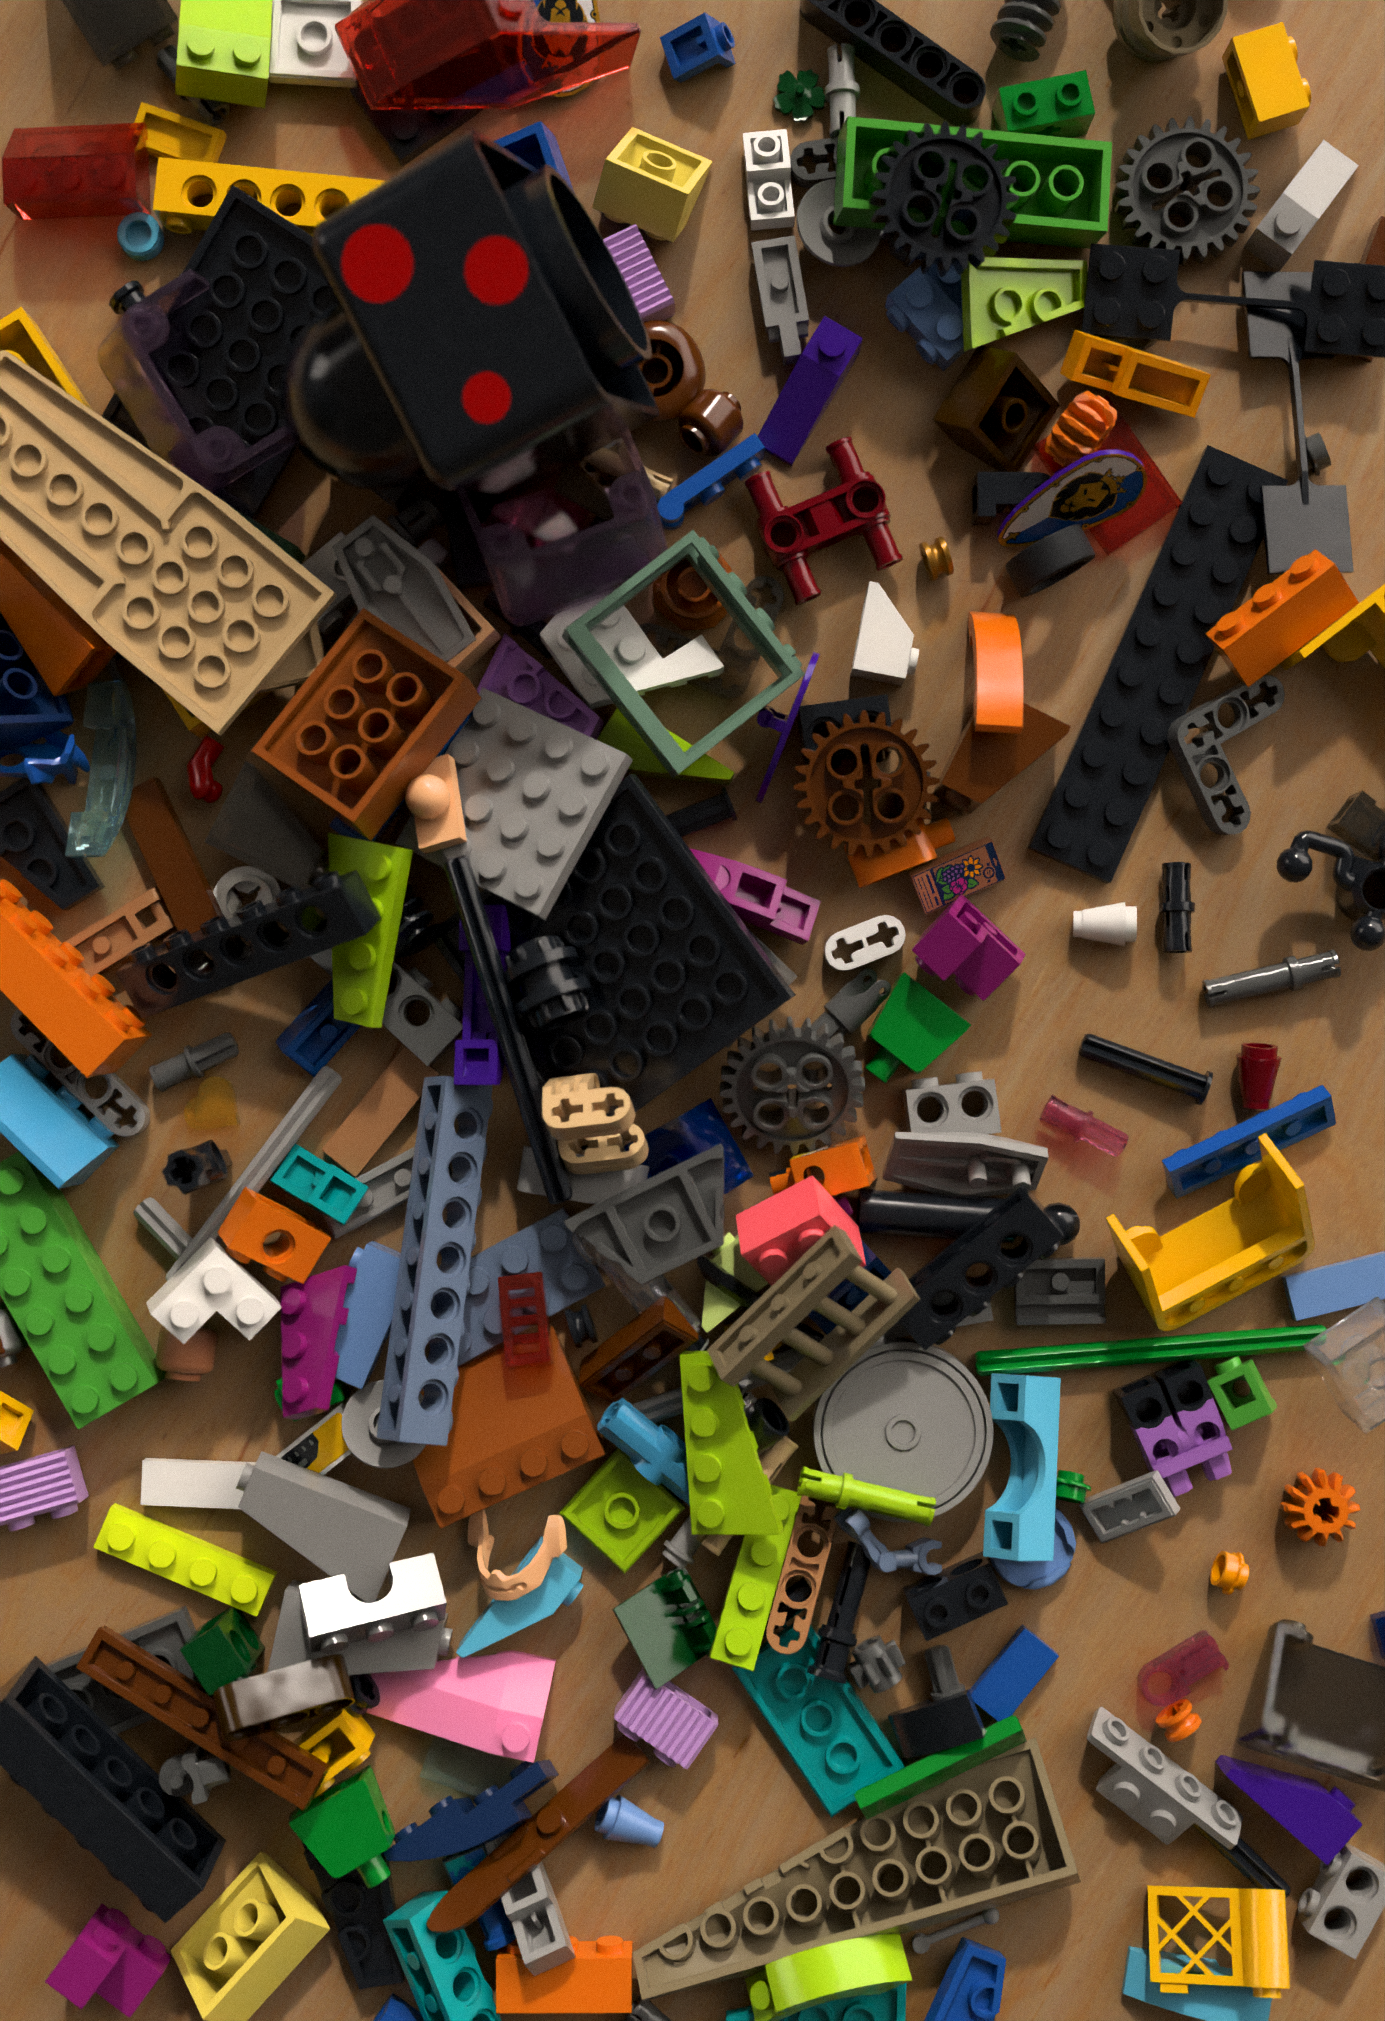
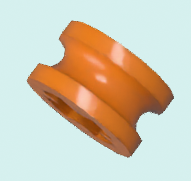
(1178, 1720)

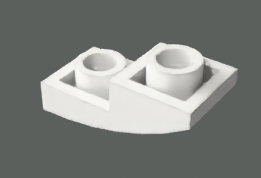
(768, 179)

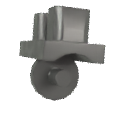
(194, 1770)

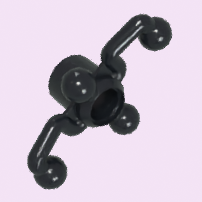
(1349, 875)

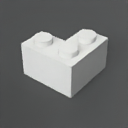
(211, 1284)

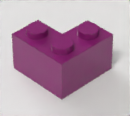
(968, 946)
(111, 1961)

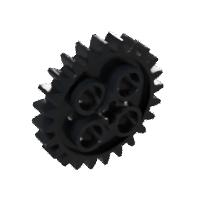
(905, 187)

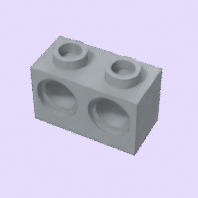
(949, 1096)
(1359, 1901)

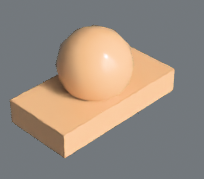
(437, 806)

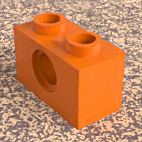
(255, 1219)

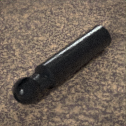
(940, 1214)

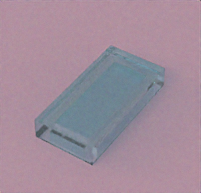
(465, 1767)

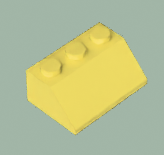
(248, 1941)

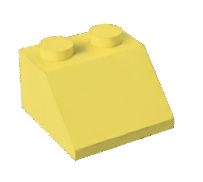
(651, 184)

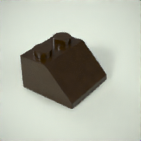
(996, 409)

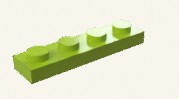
(753, 1588)

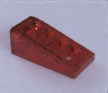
(511, 1341)

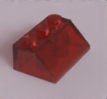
(77, 171)

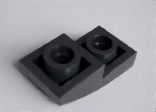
(937, 1725)

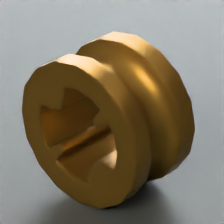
(936, 558)

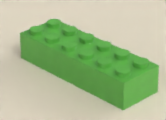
(1058, 181)
(67, 1299)

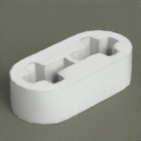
(860, 933)

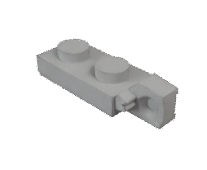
(781, 294)

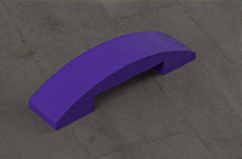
(479, 1053)

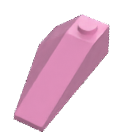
(474, 1701)

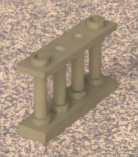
(790, 1301)

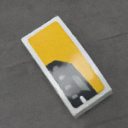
(319, 1446)

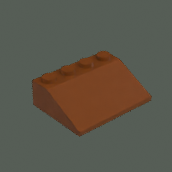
(367, 723)
(508, 1433)

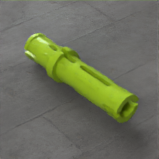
(870, 1497)

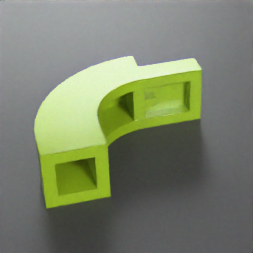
(828, 1973)

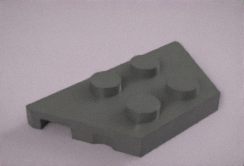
(661, 1218)

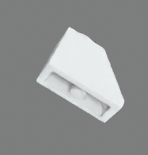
(883, 641)

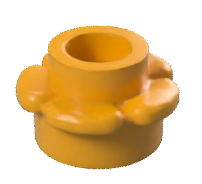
(1229, 1572)

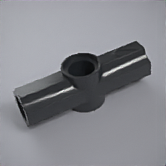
(197, 1167)

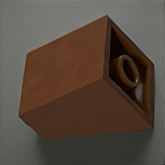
(990, 760)

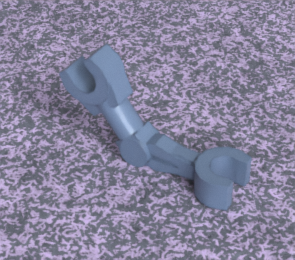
(912, 1558)

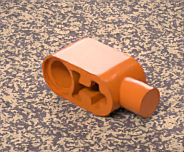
(918, 851)

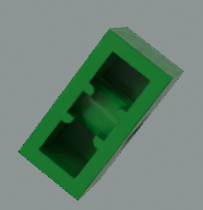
(1046, 106)

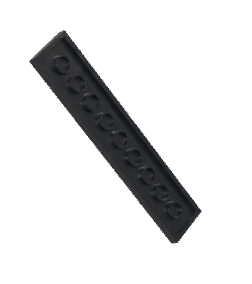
(1155, 667)

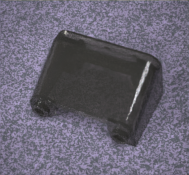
(1316, 1708)

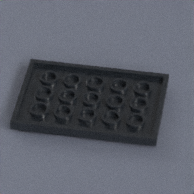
(235, 337)

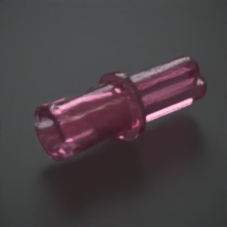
(1084, 1126)

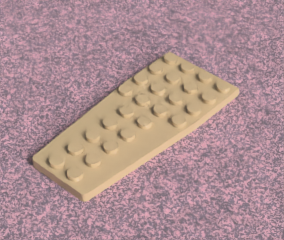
(146, 552)

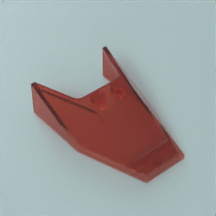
(475, 53)

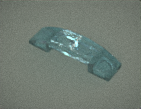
(111, 772)

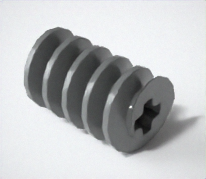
(1023, 26)

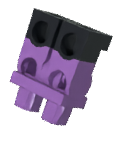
(1178, 1441)

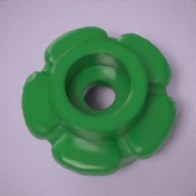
(1071, 1487)

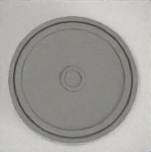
(906, 1423)

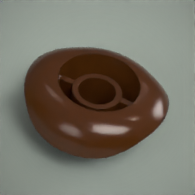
(675, 369)

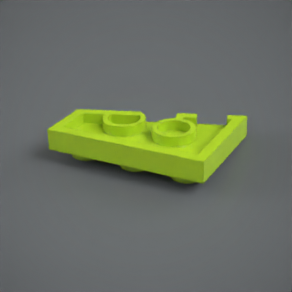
(1018, 294)

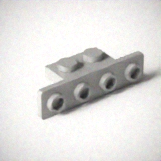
(1156, 1788)

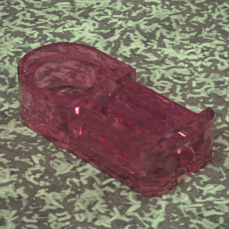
(1185, 1665)

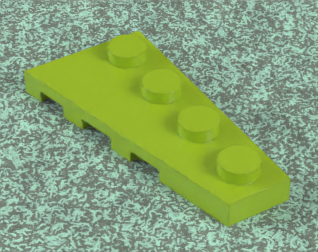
(365, 964)
(722, 1458)

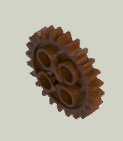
(907, 782)

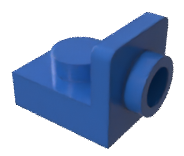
(698, 47)

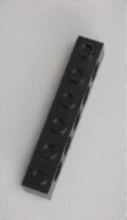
(157, 988)

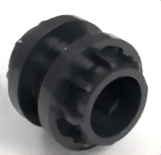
(546, 983)

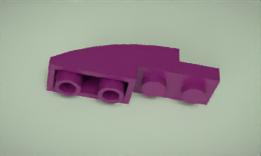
(762, 897)

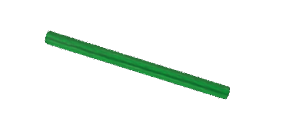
(1145, 1350)

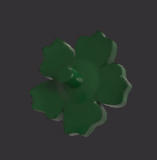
(799, 95)

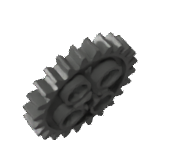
(1165, 157)
(793, 1121)

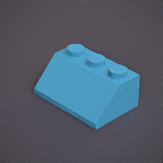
(49, 1123)

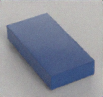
(1013, 1674)

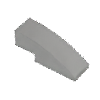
(536, 1918)

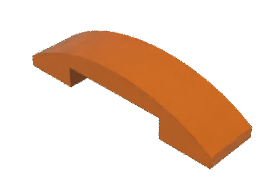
(997, 672)

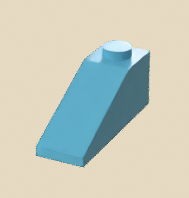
(508, 1617)

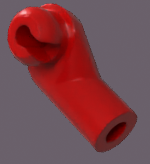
(200, 771)

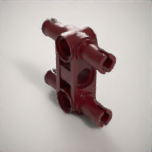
(823, 520)

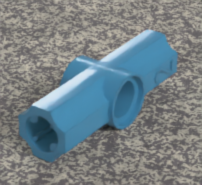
(652, 1449)

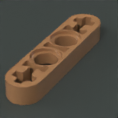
(799, 1565)

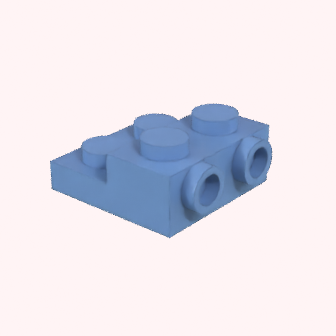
(931, 313)

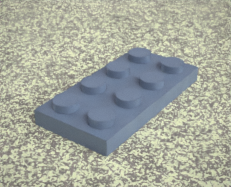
(537, 1248)

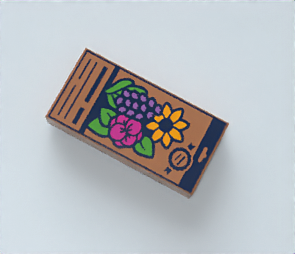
(957, 873)

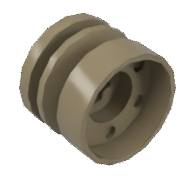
(1181, 31)

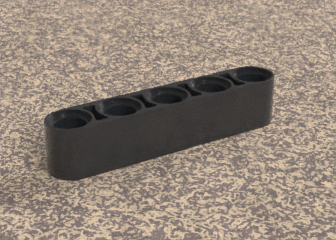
(901, 66)

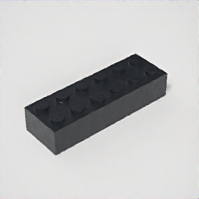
(103, 1792)

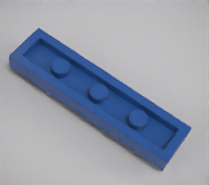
(1239, 1145)

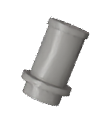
(682, 1546)

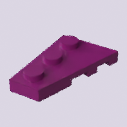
(308, 1339)

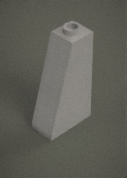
(326, 1521)
(401, 1652)

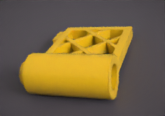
(1256, 1945)

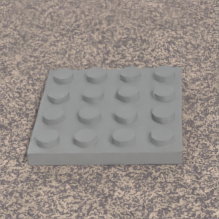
(526, 800)

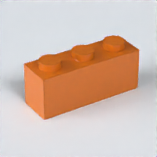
(1282, 617)
(589, 1983)

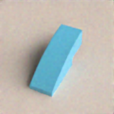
(1203, 2001)

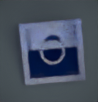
(690, 1135)

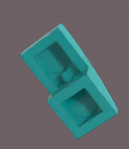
(319, 1184)

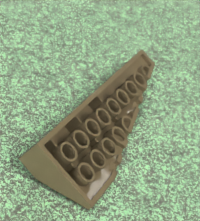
(919, 1864)

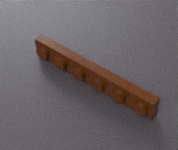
(193, 1713)

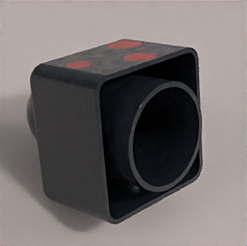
(467, 331)

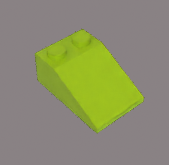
(224, 50)

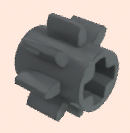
(876, 1664)

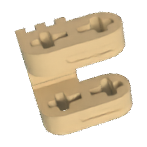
(576, 1116)

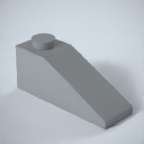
(1300, 206)

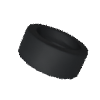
(1050, 560)

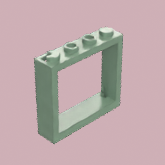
(731, 594)

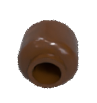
(710, 422)

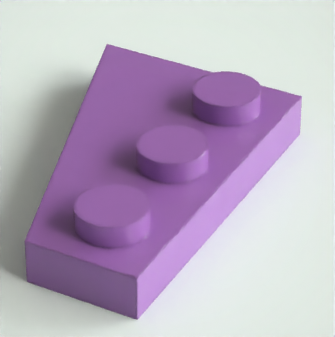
(526, 682)

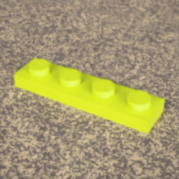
(185, 1559)

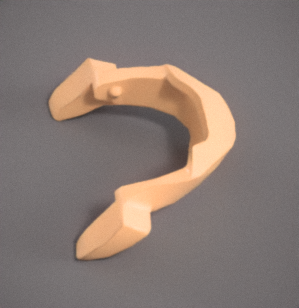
(531, 1577)

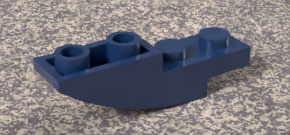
(462, 1826)

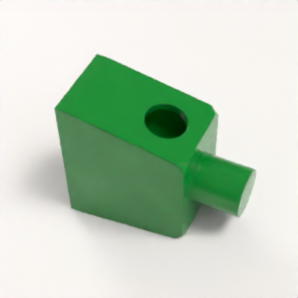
(911, 1029)
(348, 1828)

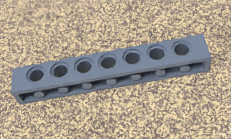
(418, 1275)

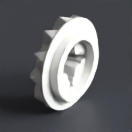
(246, 880)

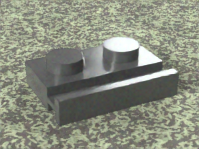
(1061, 1292)

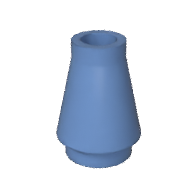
(627, 1823)

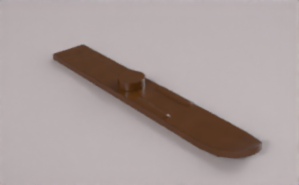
(538, 1836)

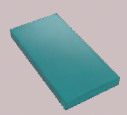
(819, 1722)

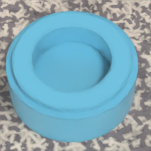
(140, 236)

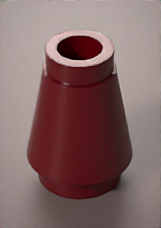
(1257, 1073)

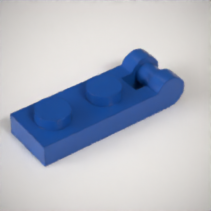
(709, 482)

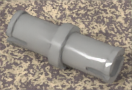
(842, 89)

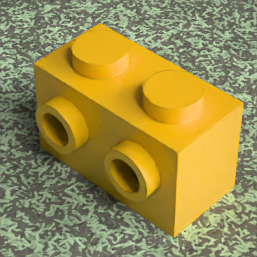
(1266, 80)
(339, 1742)

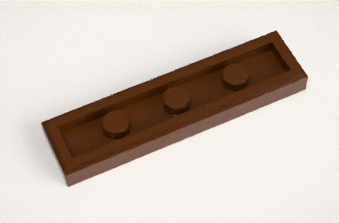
(170, 856)

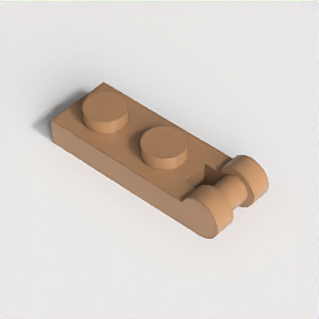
(122, 931)

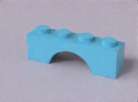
(1024, 1516)

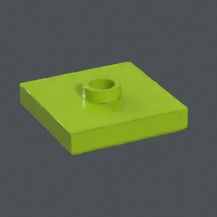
(621, 1510)

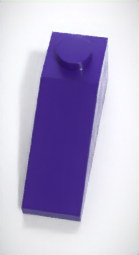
(809, 389)
(1300, 1804)

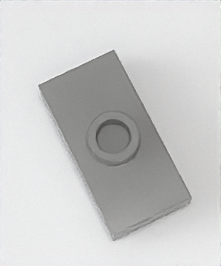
(1130, 1506)

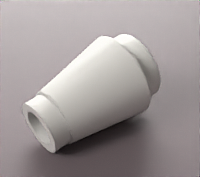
(1107, 924)

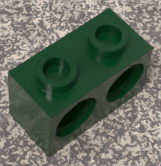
(223, 1650)

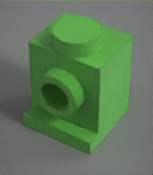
(1241, 1408)

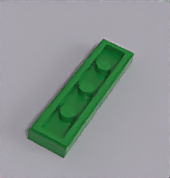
(939, 1768)

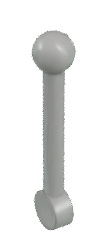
(921, 1941)

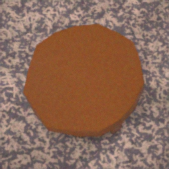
(687, 599)

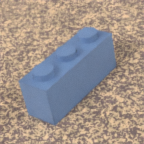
(369, 1313)

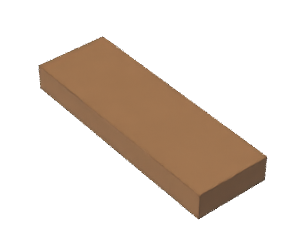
(379, 1112)

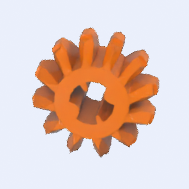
(1080, 429)
(1332, 1518)

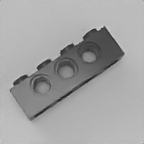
(425, 1041)

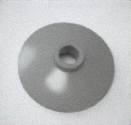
(812, 221)
(360, 1431)

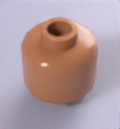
(186, 1360)

